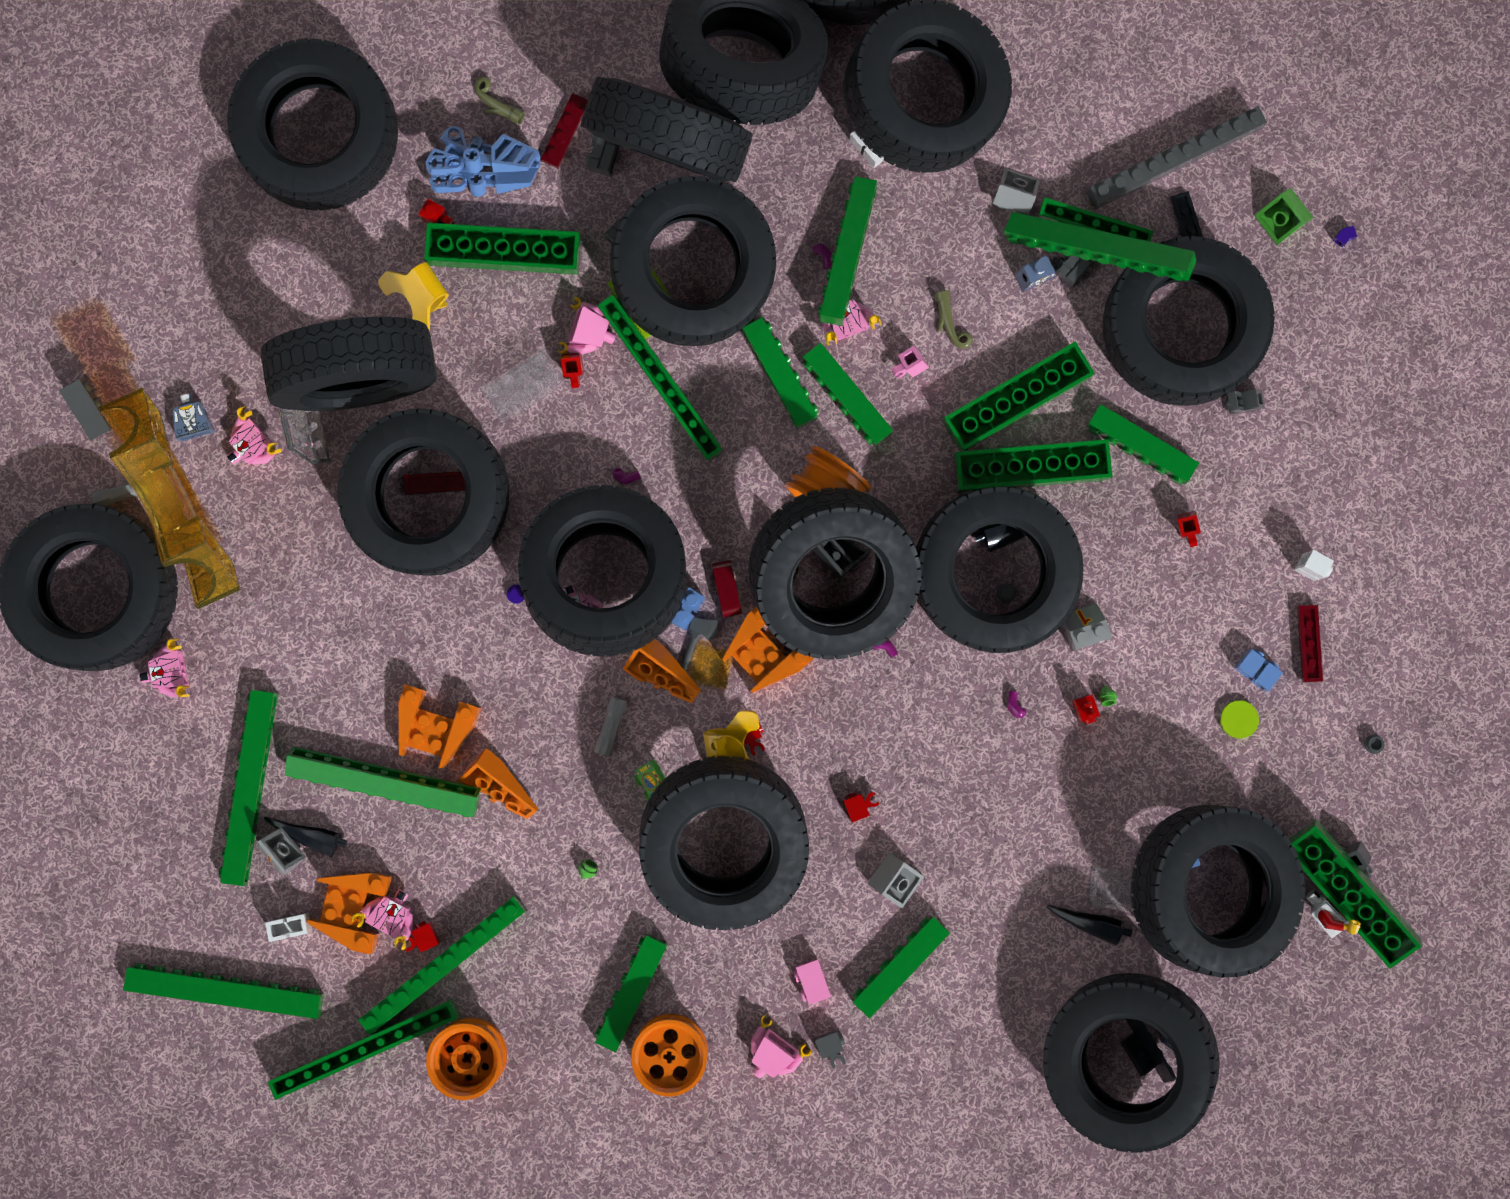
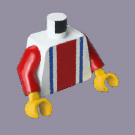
(1328, 915)

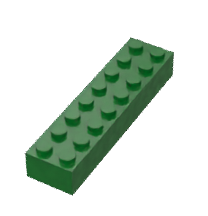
(502, 248)
(1018, 397)
(1033, 465)
(1354, 894)

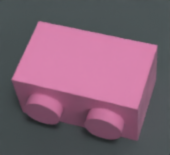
(812, 980)

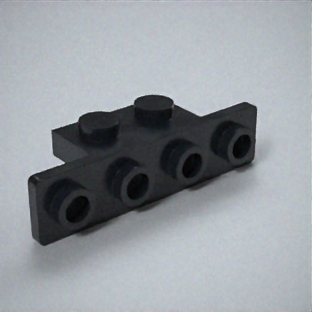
(1145, 1052)

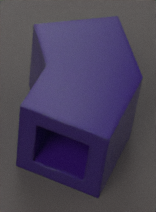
(1345, 235)

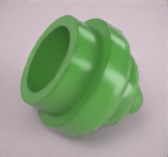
(1107, 696)
(587, 868)

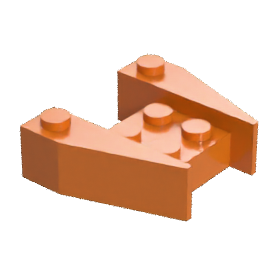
(760, 656)
(432, 731)
(343, 900)

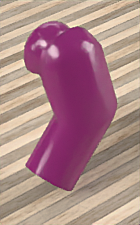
(825, 253)
(625, 478)
(889, 647)
(1013, 707)

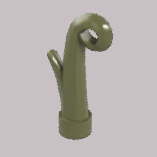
(497, 107)
(946, 319)

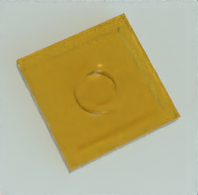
(708, 667)

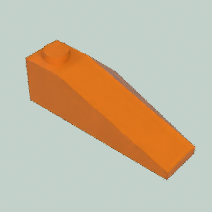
(659, 667)
(497, 781)

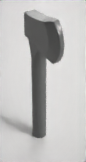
(699, 627)

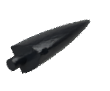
(999, 537)
(315, 838)
(1099, 926)

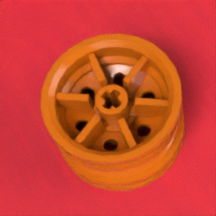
(823, 472)
(454, 1083)

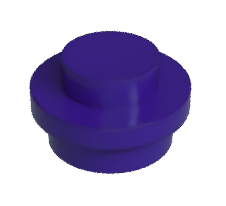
(515, 594)

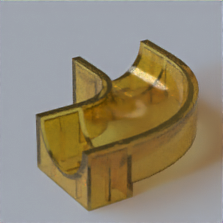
(168, 498)

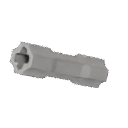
(109, 496)
(606, 739)

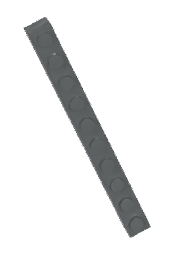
(1176, 157)

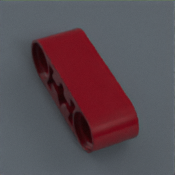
(726, 588)

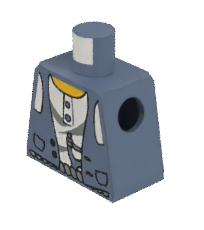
(1036, 273)
(191, 420)

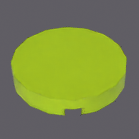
(1239, 719)

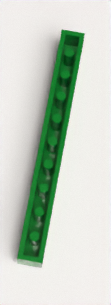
(1100, 246)
(661, 378)
(382, 782)
(248, 788)
(442, 965)
(224, 992)
(363, 1049)

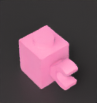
(912, 363)

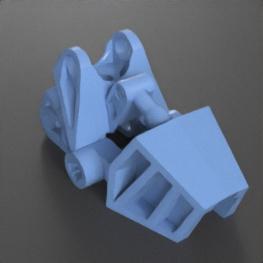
(511, 160)

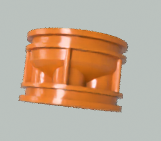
(688, 1033)

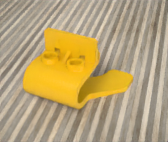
(419, 287)
(730, 740)

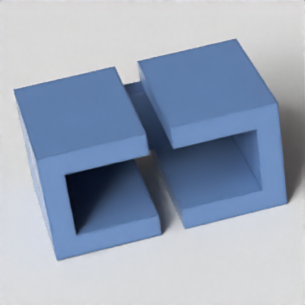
(691, 601)
(1251, 663)

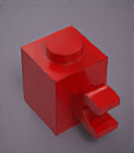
(434, 213)
(572, 367)
(1189, 526)
(1086, 709)
(751, 737)
(857, 807)
(424, 937)

